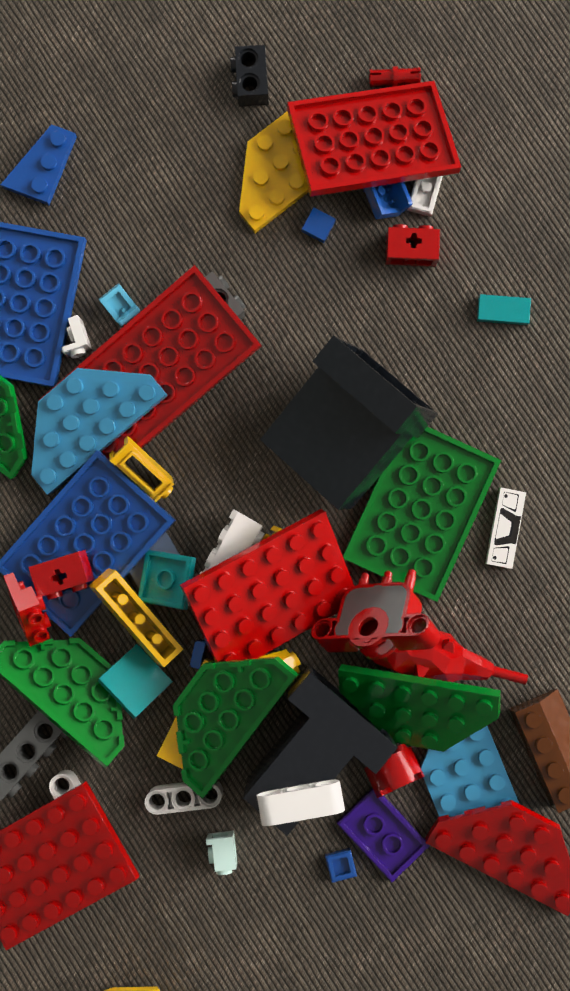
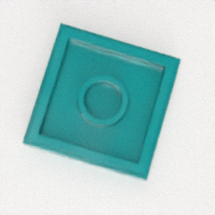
(162, 579)
(135, 681)

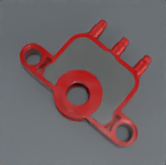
(378, 613)

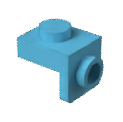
(119, 305)

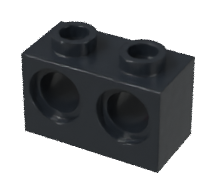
(254, 75)

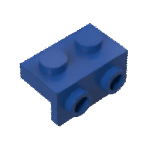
(388, 200)

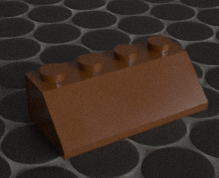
(546, 736)

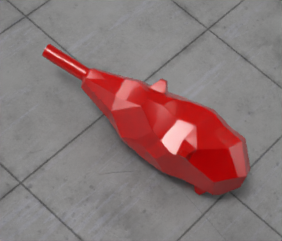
(447, 662)

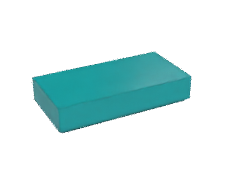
(503, 309)

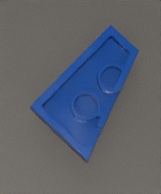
(42, 166)

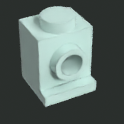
(222, 852)

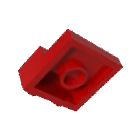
(28, 610)

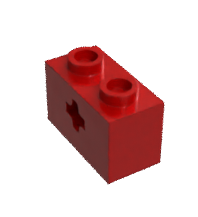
(400, 251)
(46, 574)

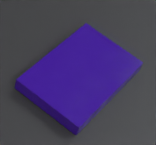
(383, 834)

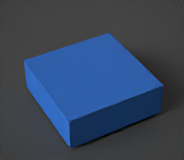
(318, 225)
(198, 654)
(340, 865)

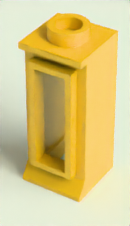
(131, 448)

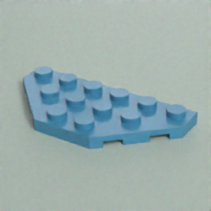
(86, 416)
(467, 776)

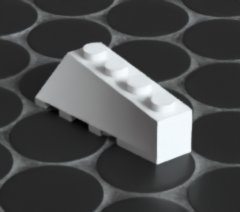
(234, 538)

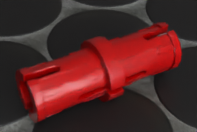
(394, 76)

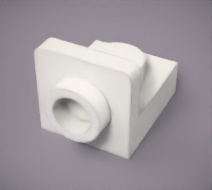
(78, 334)

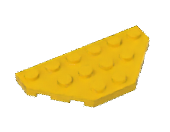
(271, 174)

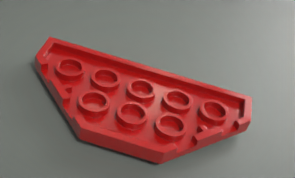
(510, 847)

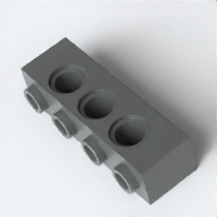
(16, 755)

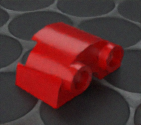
(397, 772)

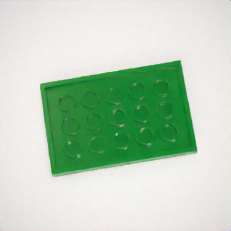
(422, 511)

